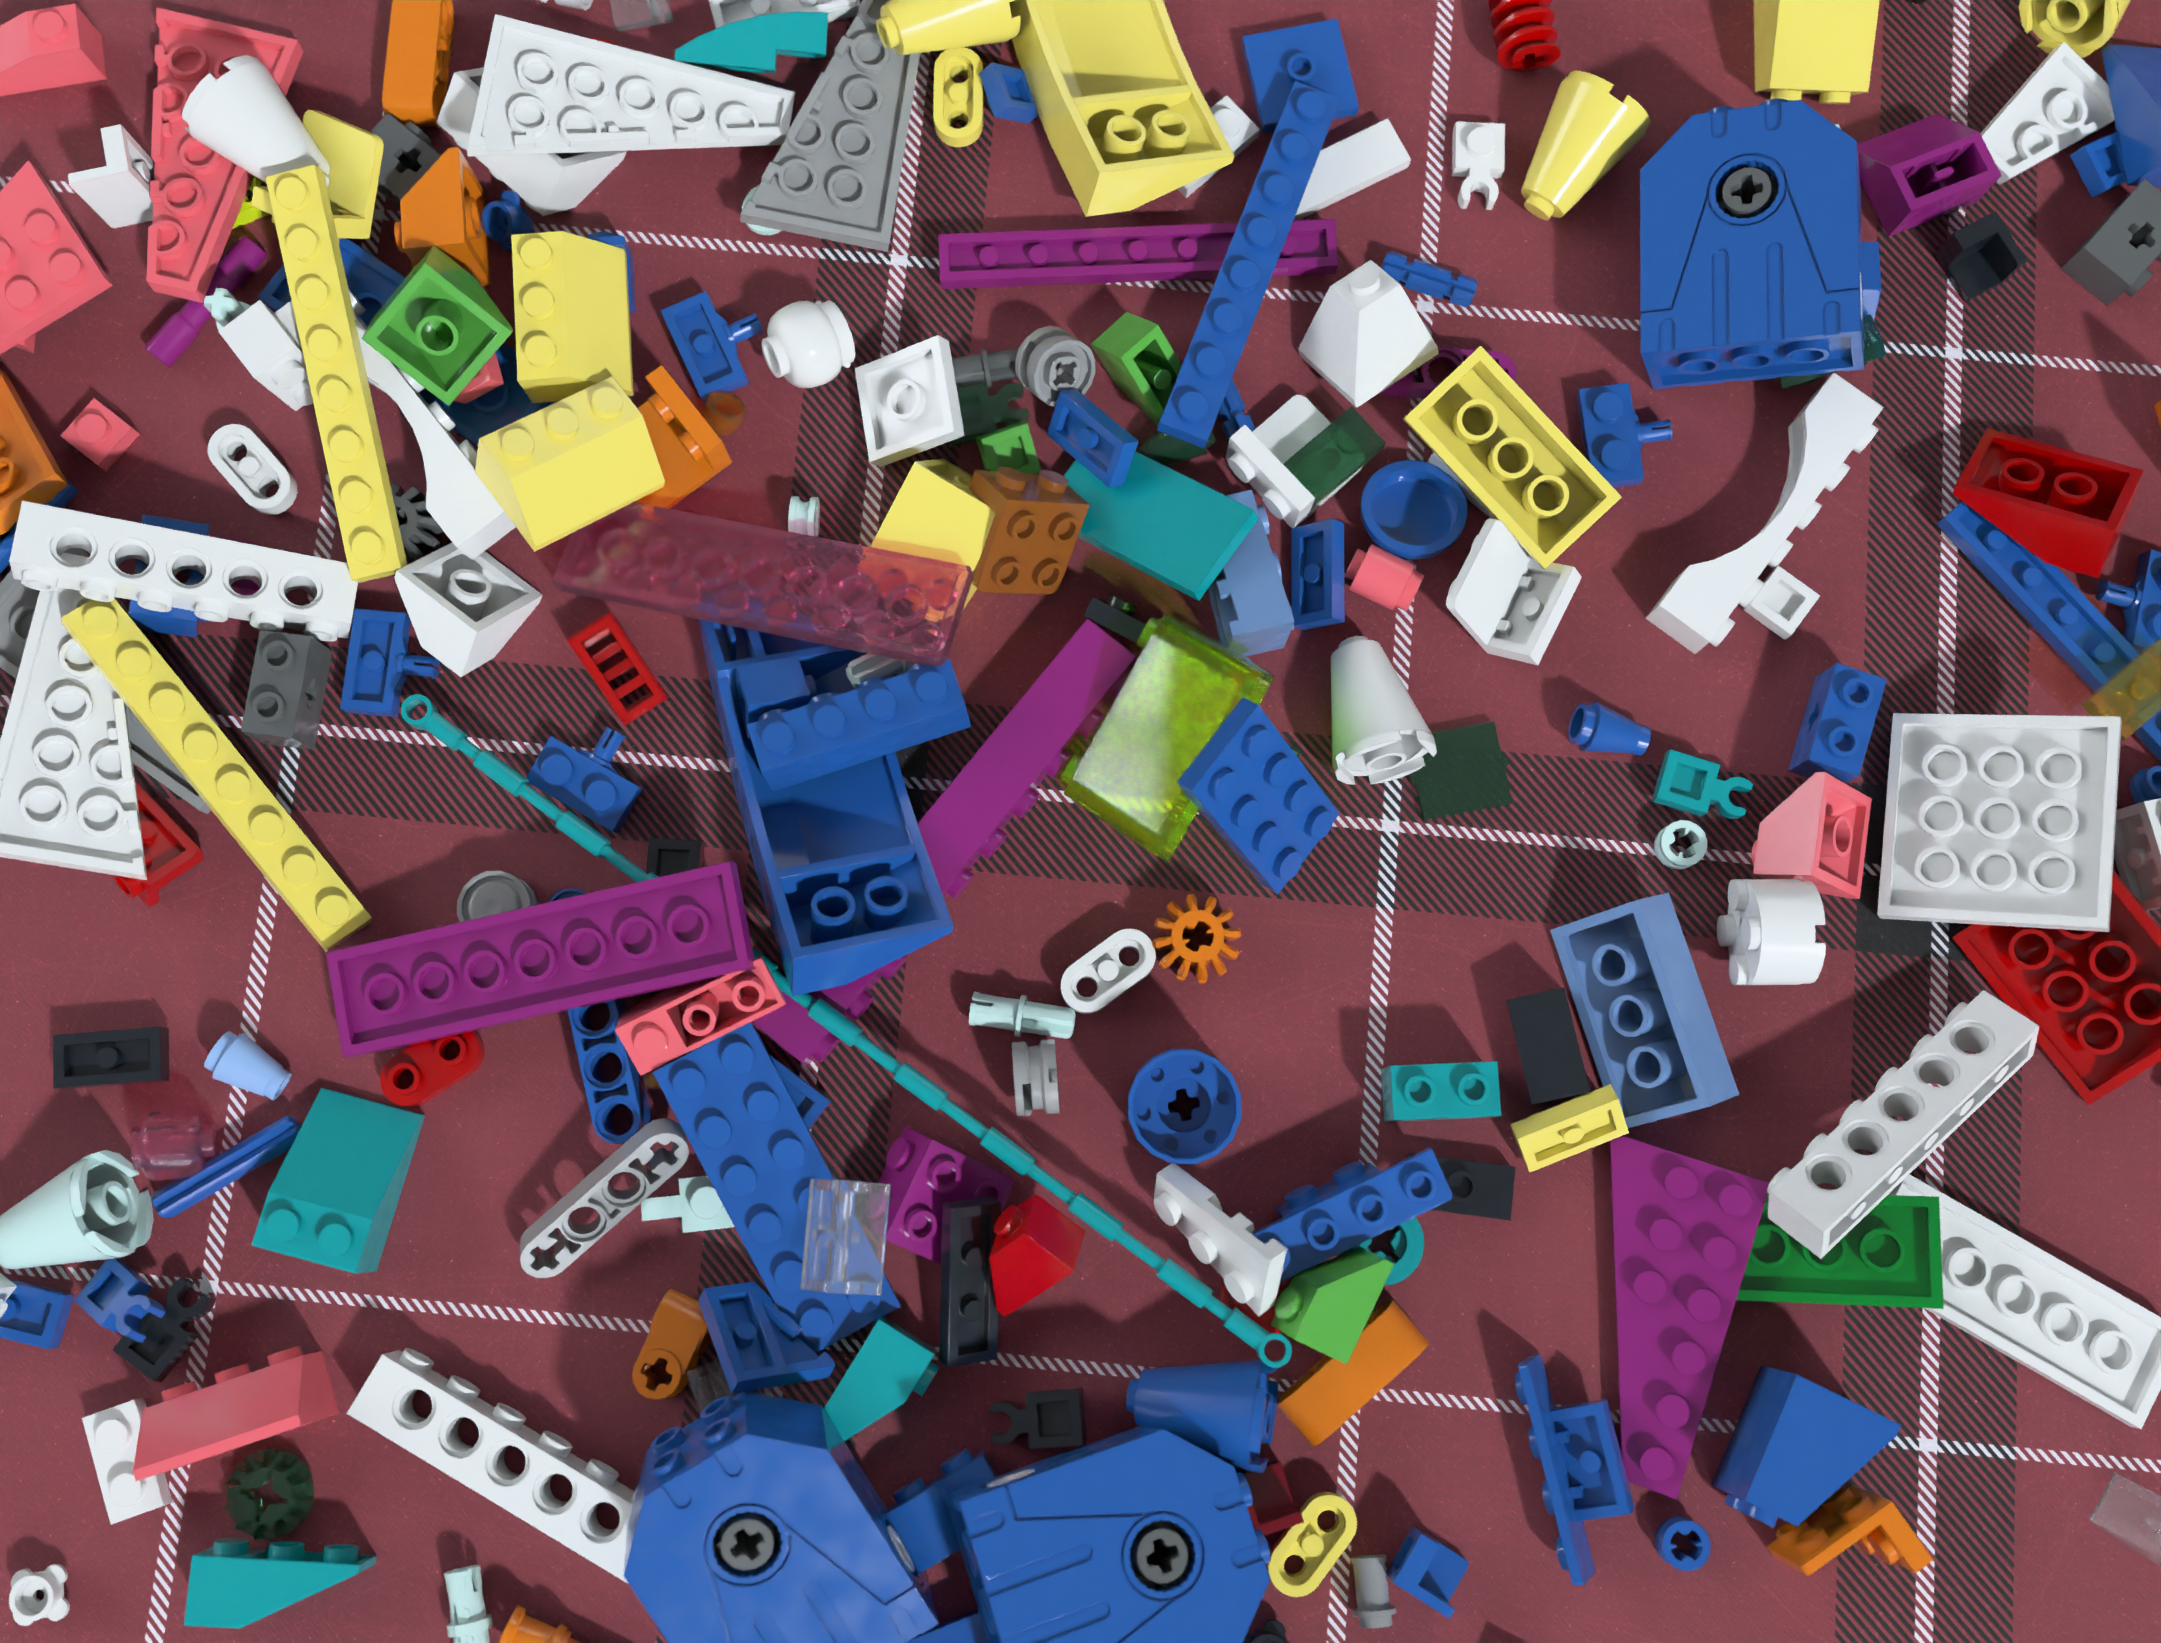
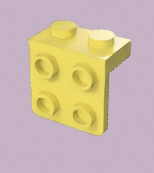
(353, 173)

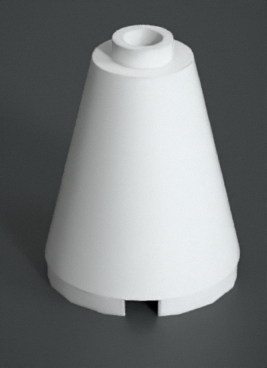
(250, 121)
(1373, 716)

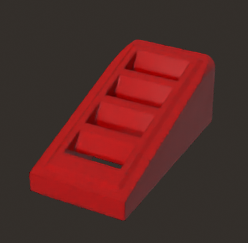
(592, 634)

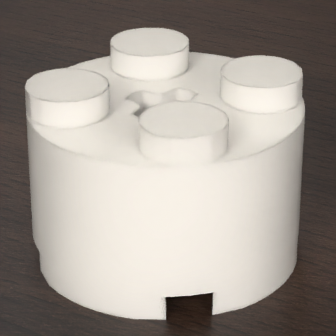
(1772, 932)

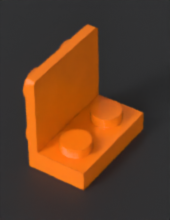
(682, 441)
(1842, 1520)

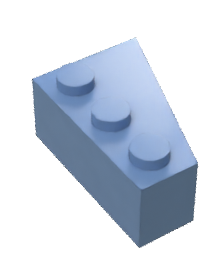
(1249, 592)

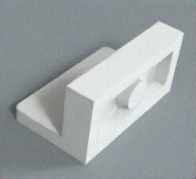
(122, 187)

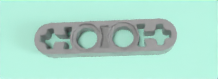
(608, 1202)

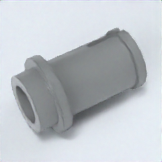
(1372, 1592)

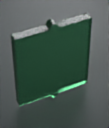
(1463, 774)

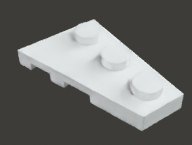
(2048, 113)
(1246, 1264)

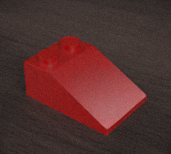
(2050, 498)

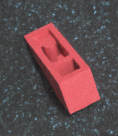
(49, 50)

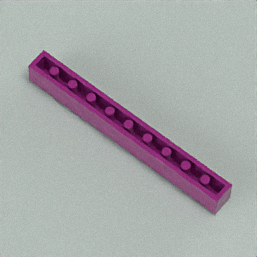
(982, 801)

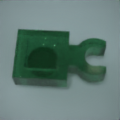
(982, 411)

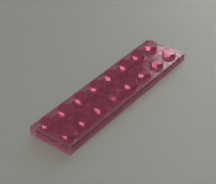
(769, 581)

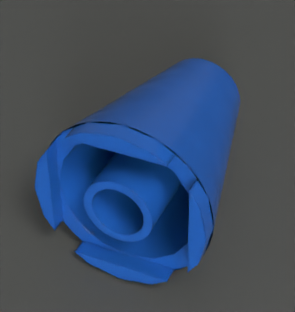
(1212, 1406)

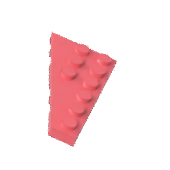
(42, 259)

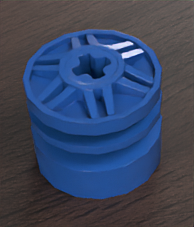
(1211, 1121)

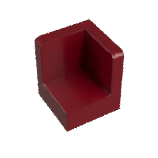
(1272, 1499)

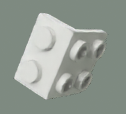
(1260, 456)
(1509, 597)

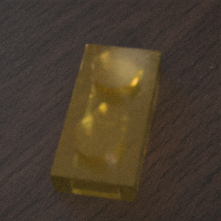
(2131, 692)

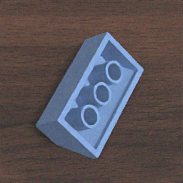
(1644, 1010)

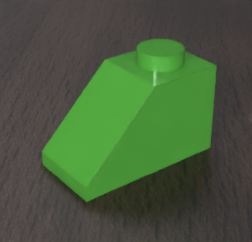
(1139, 362)
(1332, 1302)

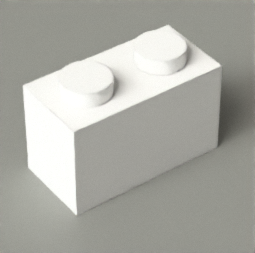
(270, 354)

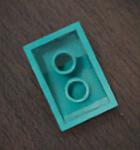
(340, 1183)

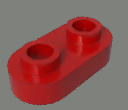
(431, 1068)

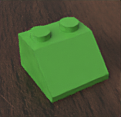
(438, 326)

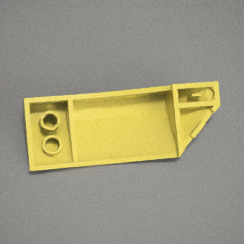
(1116, 100)

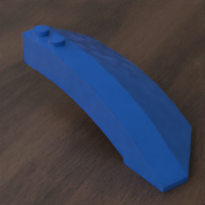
(832, 853)

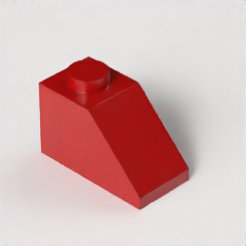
(1031, 1252)

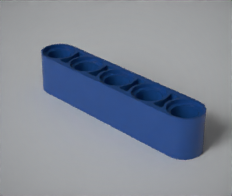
(591, 1050)

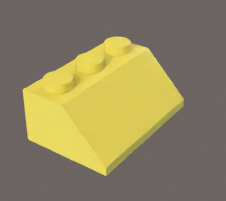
(570, 314)
(570, 463)

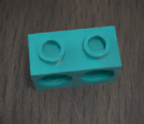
(1440, 1091)

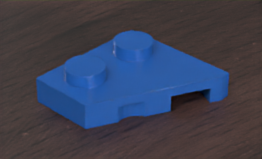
(758, 1341)

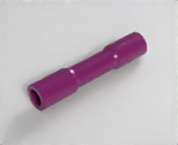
(185, 325)

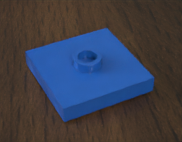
(1302, 54)

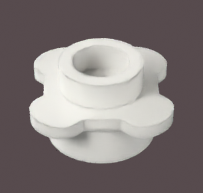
(23, 1599)

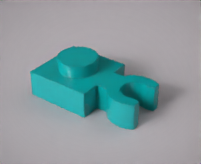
(1693, 785)

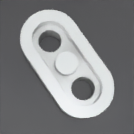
(253, 473)
(1107, 971)

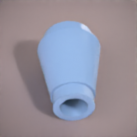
(246, 1066)

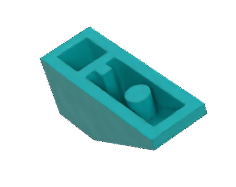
(881, 1378)

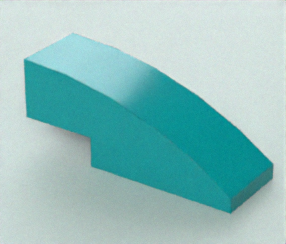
(756, 42)

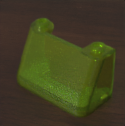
(1157, 728)

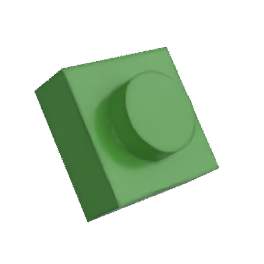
(1009, 448)

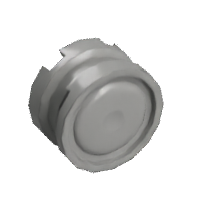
(1054, 362)
(493, 894)
(1035, 1077)

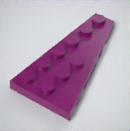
(1678, 1272)

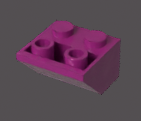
(1925, 171)

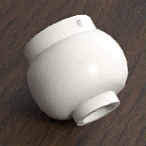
(808, 343)

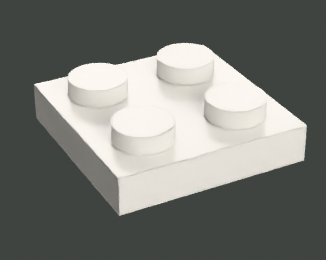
(909, 401)

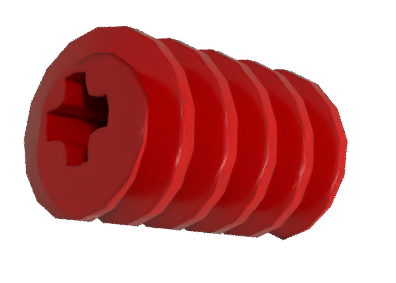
(1524, 34)

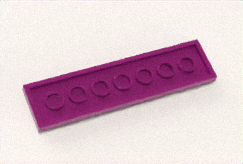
(541, 960)

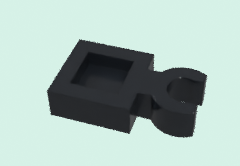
(166, 1336)
(1049, 1418)

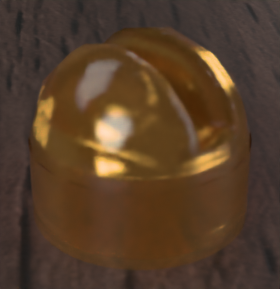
(716, 410)

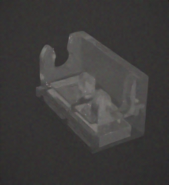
(845, 1237)

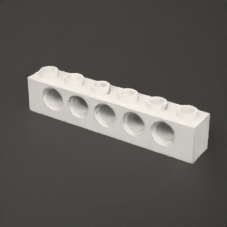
(49, 531)
(1823, 1217)
(388, 1409)

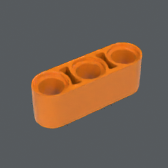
(418, 60)
(1336, 1391)

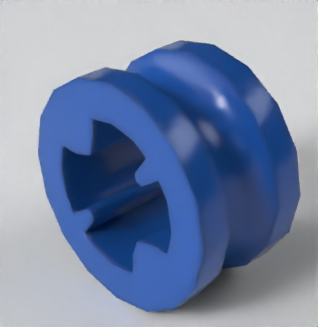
(1682, 1561)

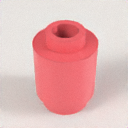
(1384, 578)

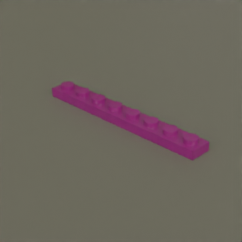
(1119, 254)

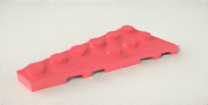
(193, 187)

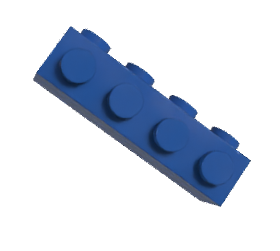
(858, 724)

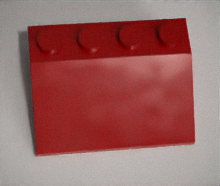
(2083, 988)

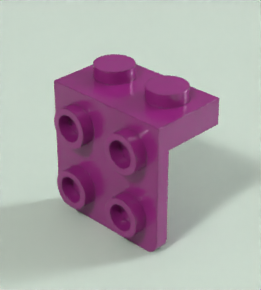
(922, 1179)

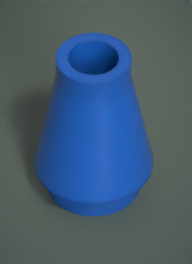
(1604, 730)

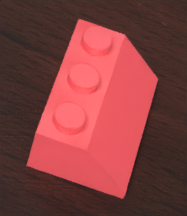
(233, 1411)

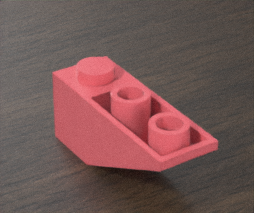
(695, 1015)

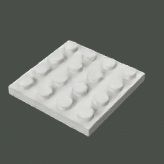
(2001, 820)

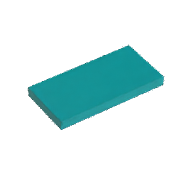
(1163, 523)

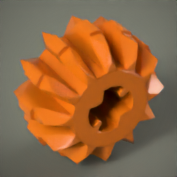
(1205, 954)

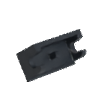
(1548, 1045)

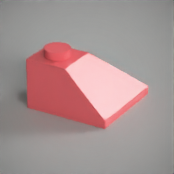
(1816, 837)

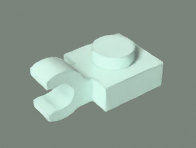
(696, 1205)

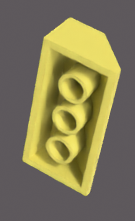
(1512, 457)

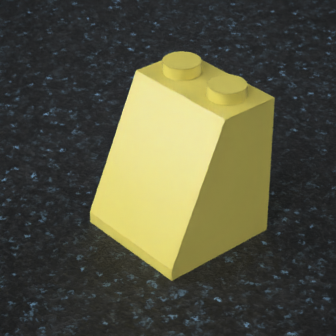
(1814, 48)
(937, 517)

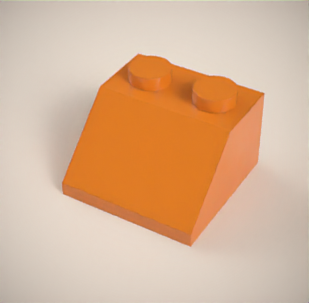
(446, 213)

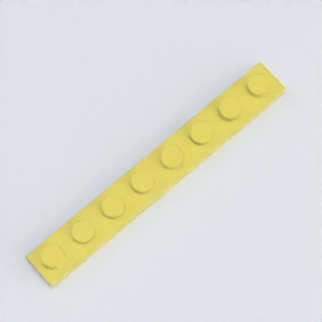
(336, 373)
(217, 771)

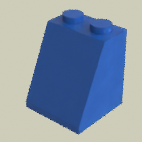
(1796, 1447)

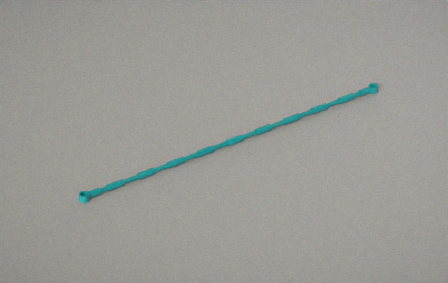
(852, 1035)

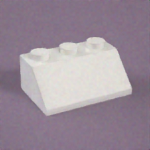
(544, 181)

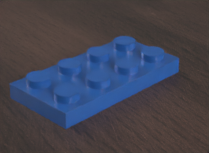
(1259, 796)

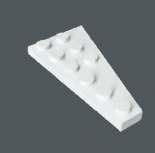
(585, 95)
(67, 755)

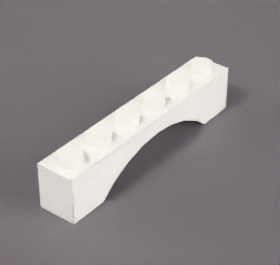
(1820, 439)
(454, 490)

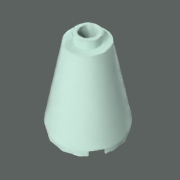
(78, 1216)

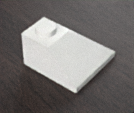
(1366, 335)
(464, 605)

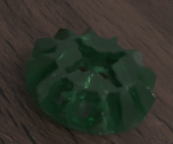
(290, 1480)

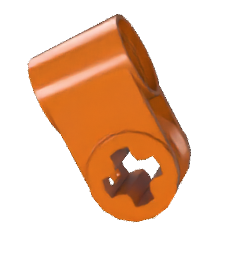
(675, 1336)

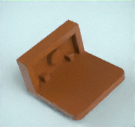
(1031, 530)

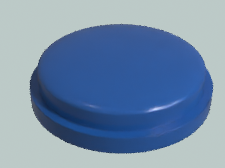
(1413, 509)

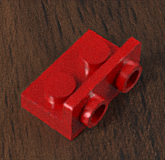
(166, 851)

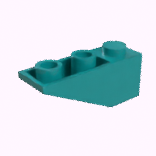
(244, 1584)

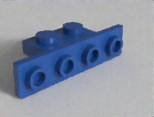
(1353, 1208)
(1579, 1465)

